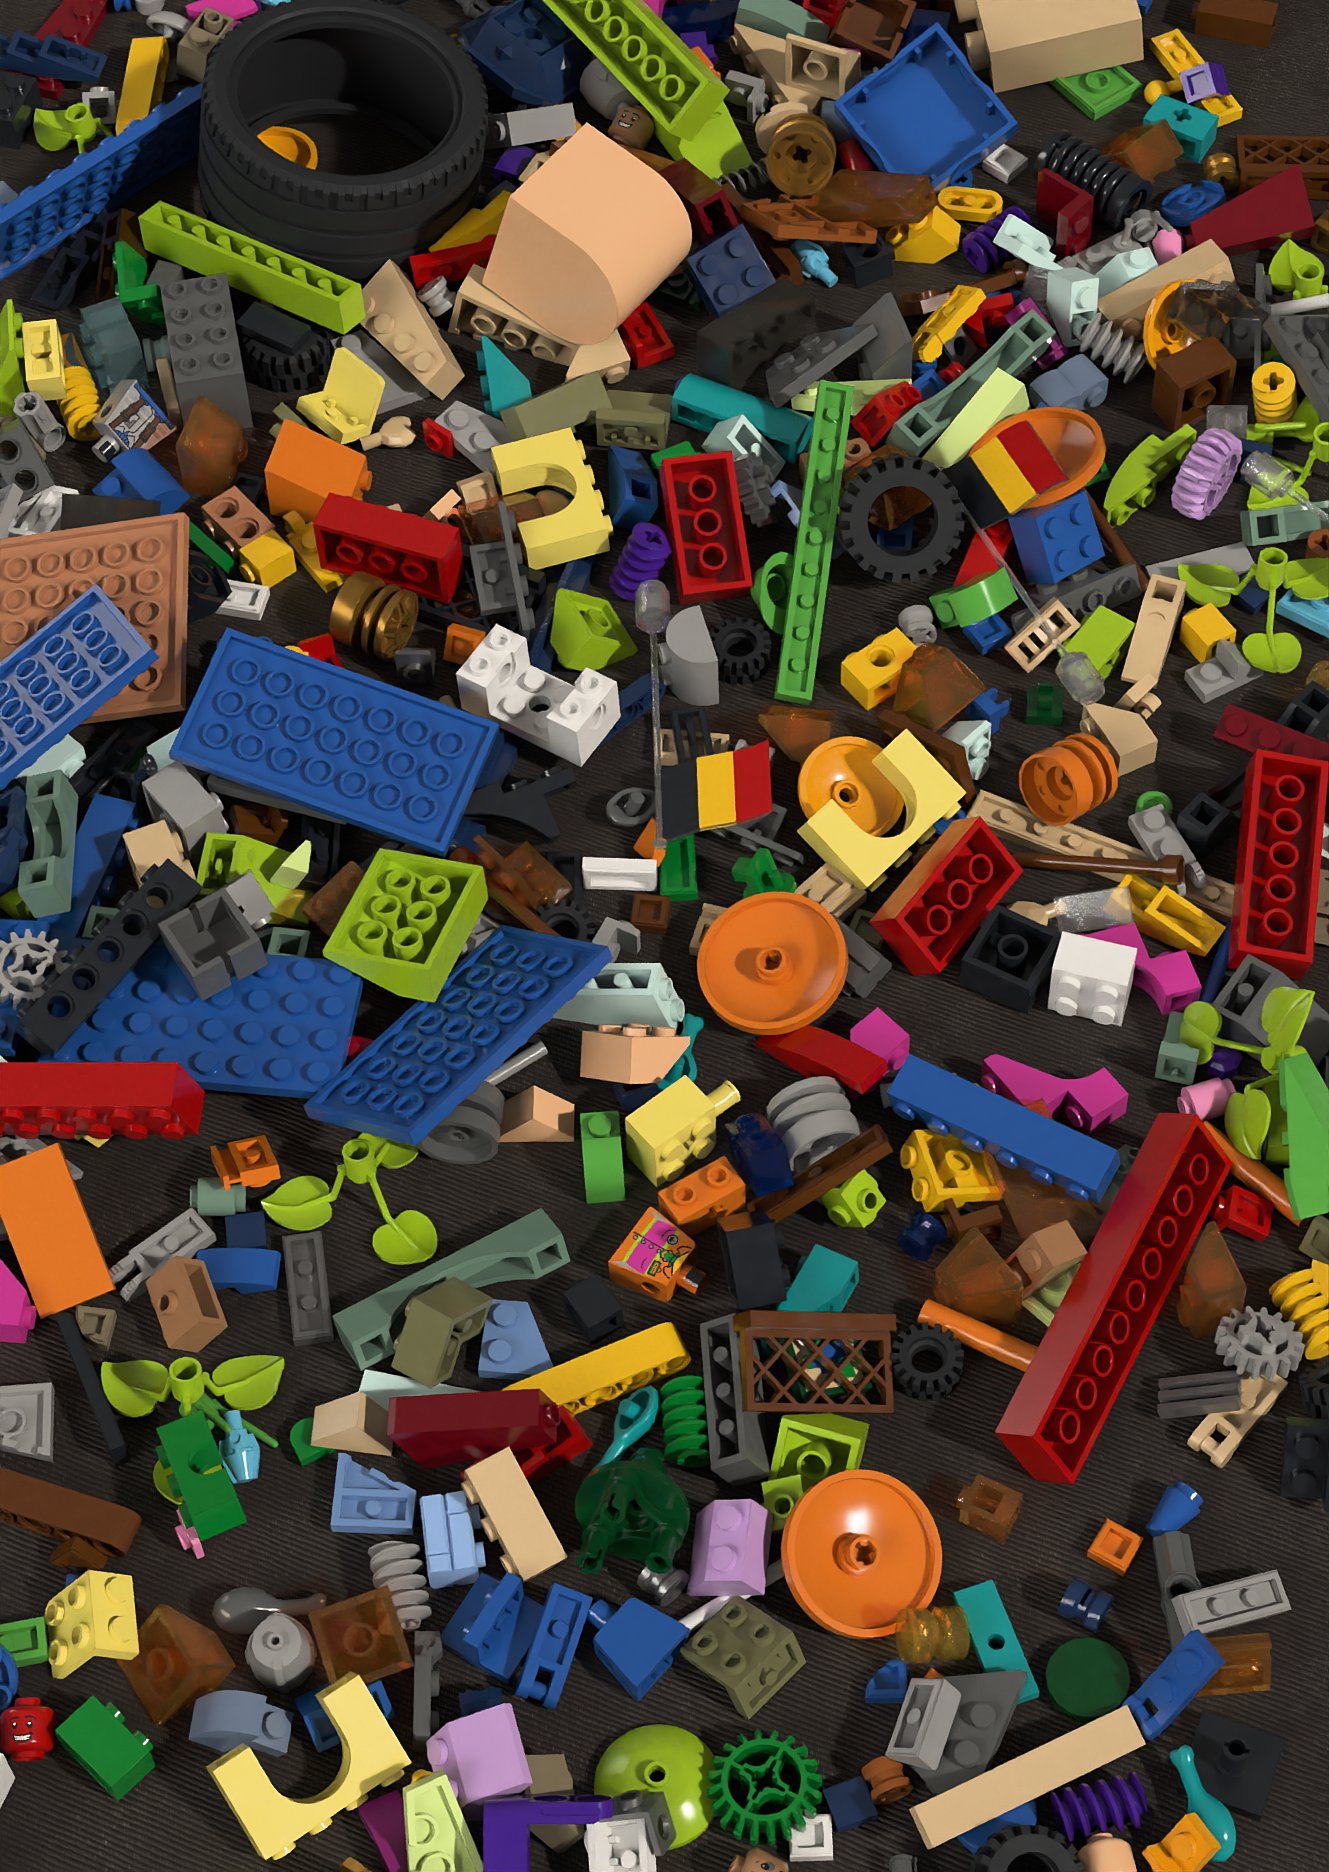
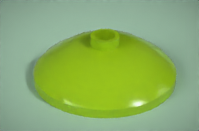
(679, 1757)

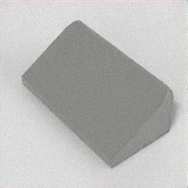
(924, 1723)

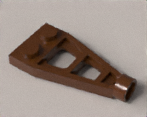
(926, 301)

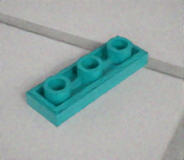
(990, 1625)

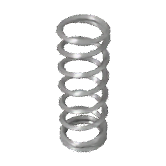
(762, 172)

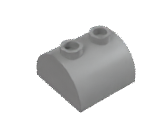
(689, 659)

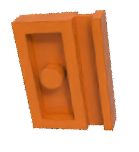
(246, 1162)

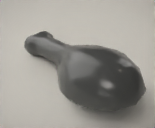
(631, 807)
(247, 1607)

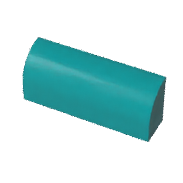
(705, 403)

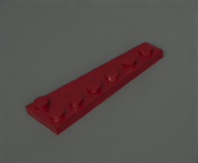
(74, 22)

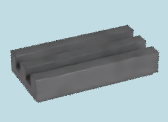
(1199, 1388)

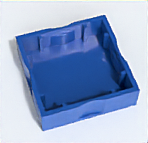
(926, 112)

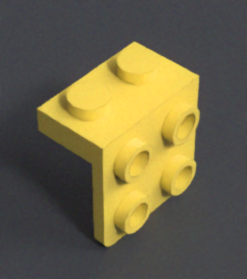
(348, 400)
(91, 1620)

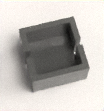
(218, 952)

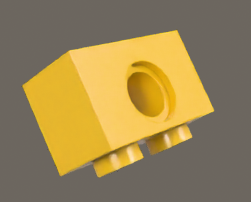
(876, 669)

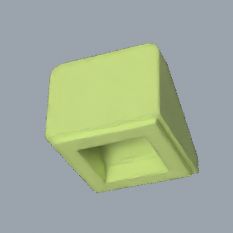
(294, 867)

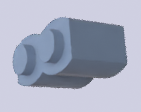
(1072, 385)

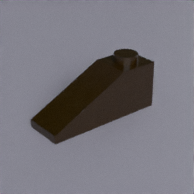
(117, 227)

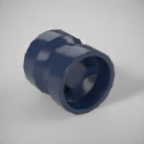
(1094, 1609)

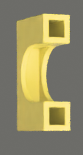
(555, 461)
(927, 794)
(369, 1758)

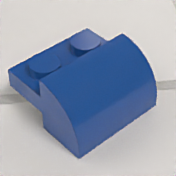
(142, 477)

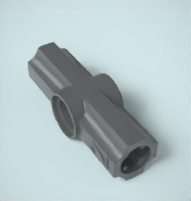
(1175, 1574)

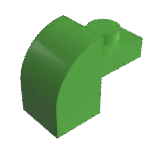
(974, 600)
(602, 1157)

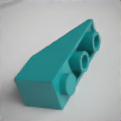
(502, 380)
(821, 1285)

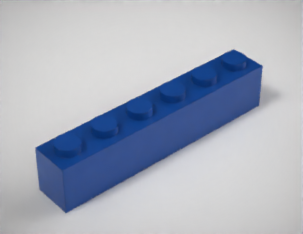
(97, 863)
(1004, 1129)

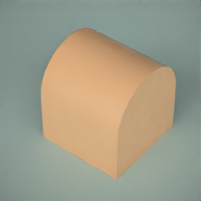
(587, 239)

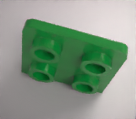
(132, 291)

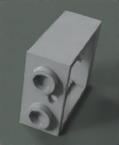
(530, 126)

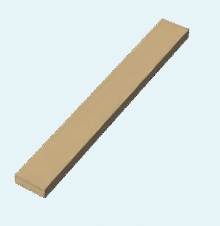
(1021, 826)

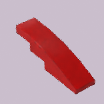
(825, 1054)

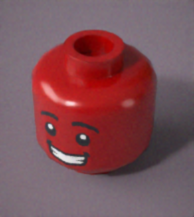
(27, 1730)

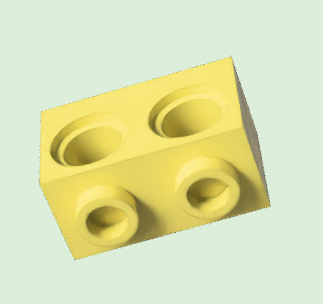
(44, 359)

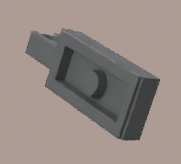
(425, 1685)

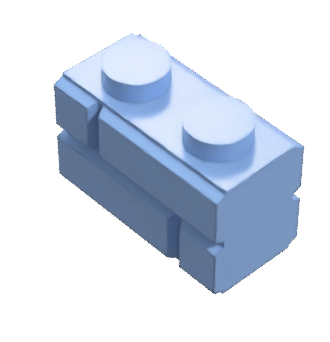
(450, 1539)

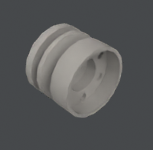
(812, 1120)

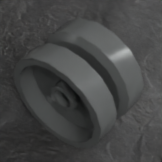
(470, 1131)

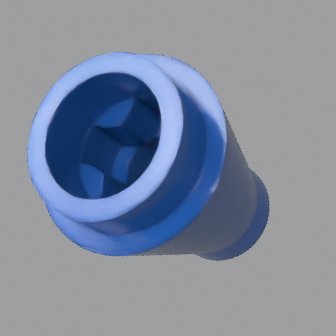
(1175, 1509)

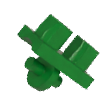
(762, 874)

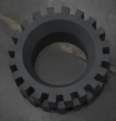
(876, 479)

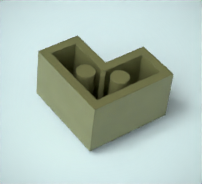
(436, 1328)

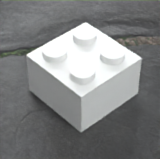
(1091, 978)

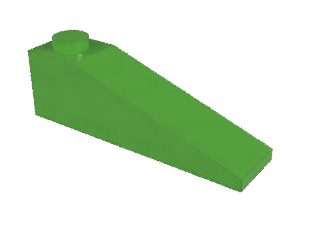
(1307, 1109)

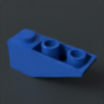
(631, 488)

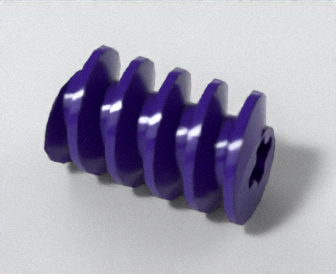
(979, 245)
(640, 559)
(1099, 1806)

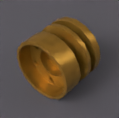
(793, 169)
(373, 615)

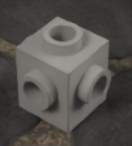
(102, 97)

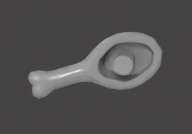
(169, 24)

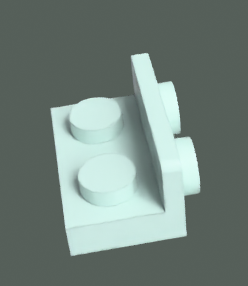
(1026, 243)

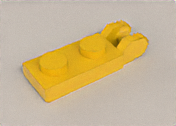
(944, 322)

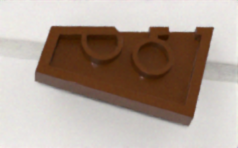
(946, 752)

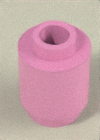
(1206, 1098)

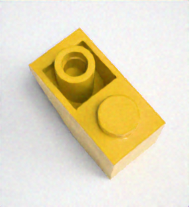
(927, 240)

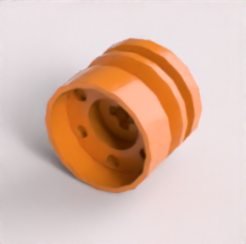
(1068, 779)

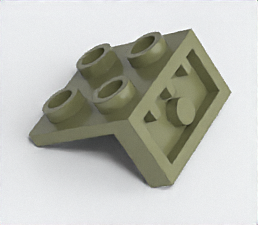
(635, 421)
(745, 1654)

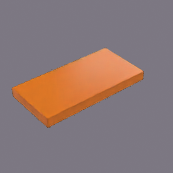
(51, 1232)

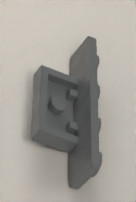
(1247, 338)
(497, 574)
(1082, 594)
(764, 834)

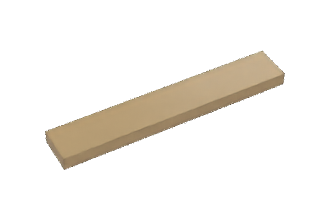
(1026, 1777)

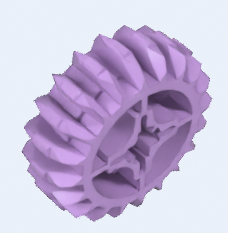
(1206, 473)

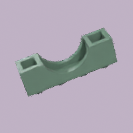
(1281, 523)
(48, 878)

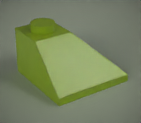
(588, 632)
(817, 1446)

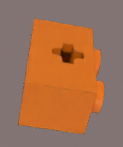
(703, 1196)

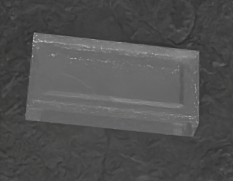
(1094, 909)

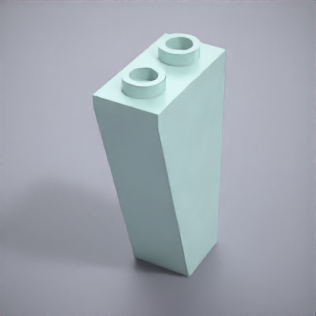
(626, 995)

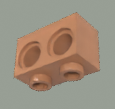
(234, 521)

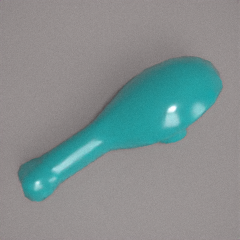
(685, 1064)
(632, 1421)
(1210, 1810)

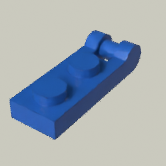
(553, 1644)
(1174, 1683)

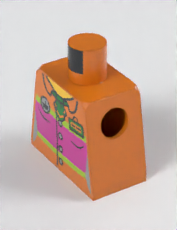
(657, 1259)

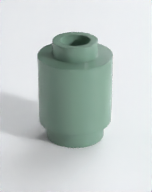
(214, 1200)

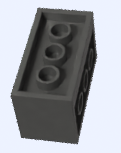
(205, 346)

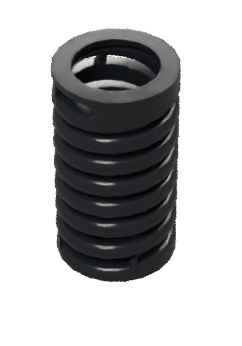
(1095, 173)

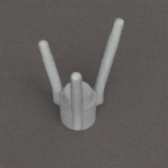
(1144, 227)

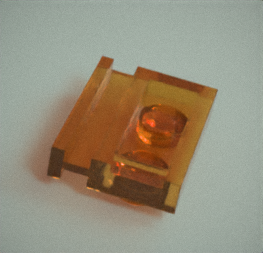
(1245, 1667)

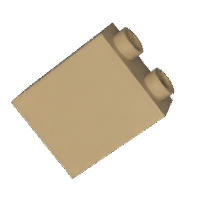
(1049, 38)

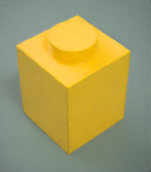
(267, 560)
(1203, 629)

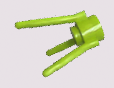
(1266, 432)

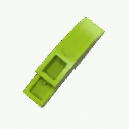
(1145, 466)

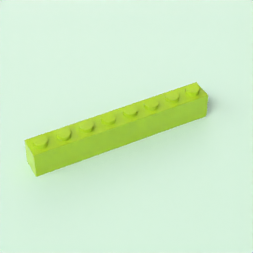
(253, 267)

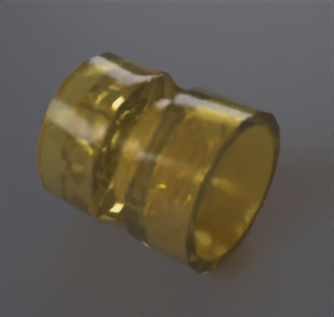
(936, 1634)

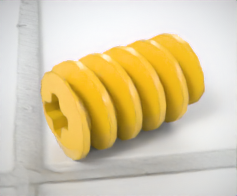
(1274, 393)
(81, 404)
(1300, 1305)

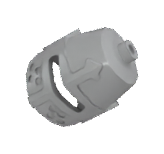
(604, 90)
(281, 1653)

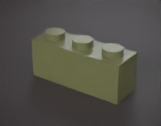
(557, 408)

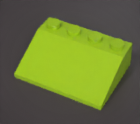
(409, 922)

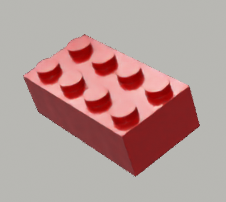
(705, 527)
(390, 546)
(946, 896)

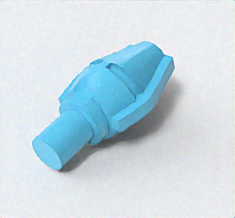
(813, 261)
(239, 1450)

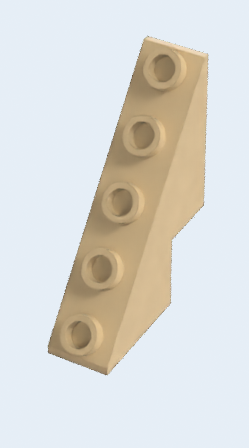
(765, 59)

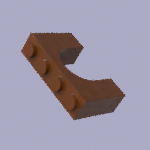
(1236, 20)

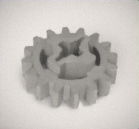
(24, 956)
(1259, 1343)

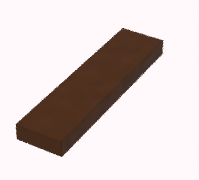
(825, 1174)

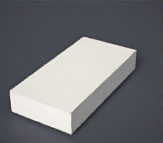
(619, 874)

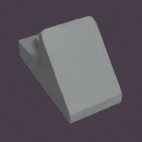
(1221, 673)

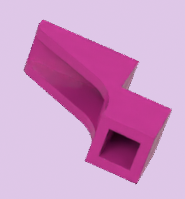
(1166, 978)
(1088, 1101)

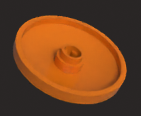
(1071, 438)
(772, 963)
(860, 1553)

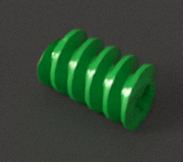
(685, 1422)

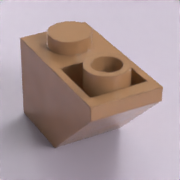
(1046, 1257)

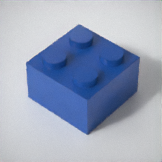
(1056, 538)

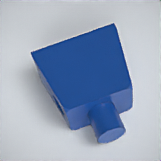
(636, 1643)

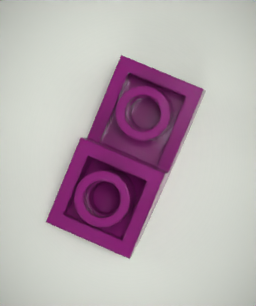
(386, 1826)

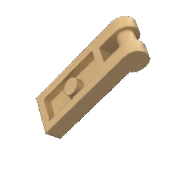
(1256, 1400)

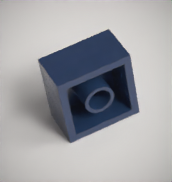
(727, 270)

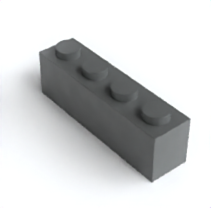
(735, 1437)

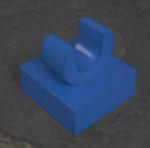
(986, 709)

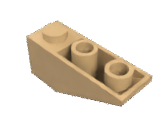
(1154, 628)

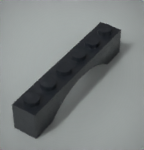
(1219, 810)

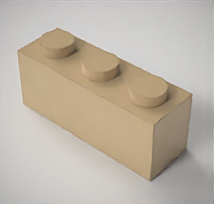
(513, 1515)

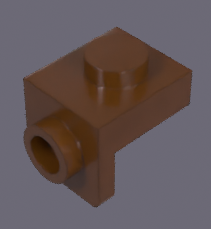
(259, 821)
(986, 1220)

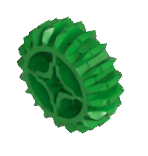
(737, 1768)

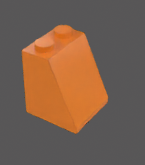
(307, 468)

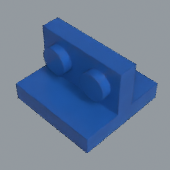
(493, 1626)

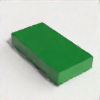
(679, 870)

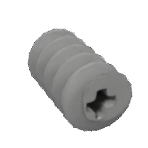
(1112, 348)
(396, 1568)

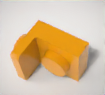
(1184, 1847)

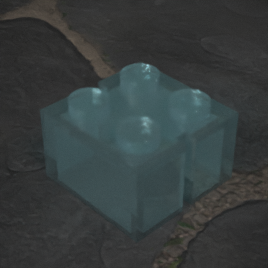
(112, 345)

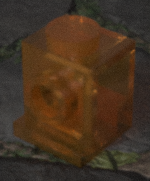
(992, 1495)

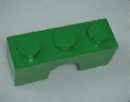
(208, 1498)

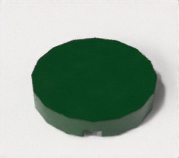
(1087, 1679)

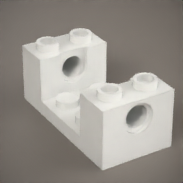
(505, 687)

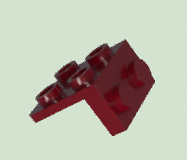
(1066, 210)

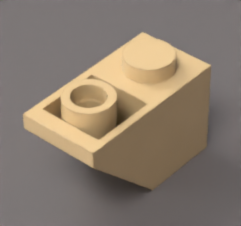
(606, 356)
(1122, 733)

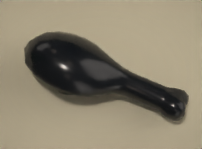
(129, 783)

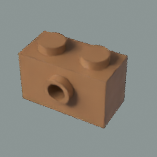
(186, 1304)

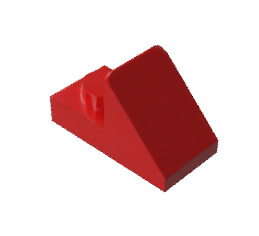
(988, 314)

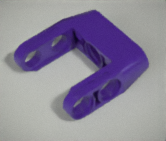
(509, 1820)

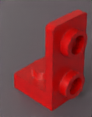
(883, 410)

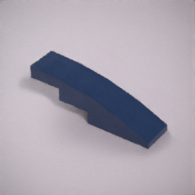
(50, 58)

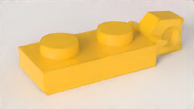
(303, 542)

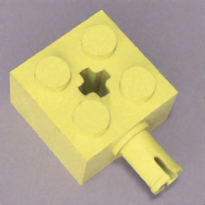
(676, 1128)

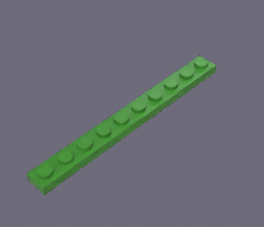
(814, 543)

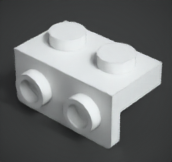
(620, 1847)

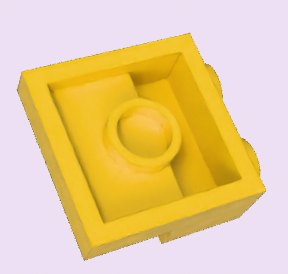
(946, 1170)

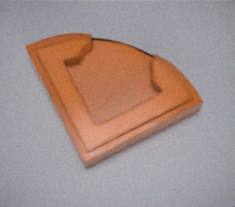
(644, 844)

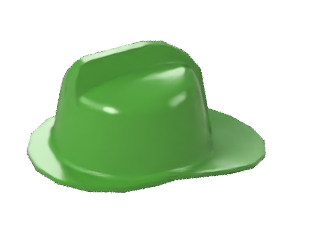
(772, 589)

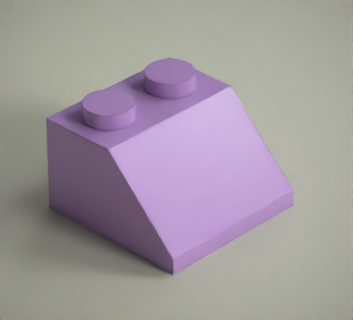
(730, 1549)
(481, 1758)

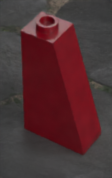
(701, 197)
(1258, 217)
(471, 1425)

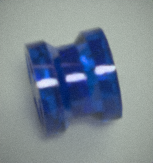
(921, 1236)

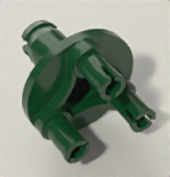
(631, 1513)

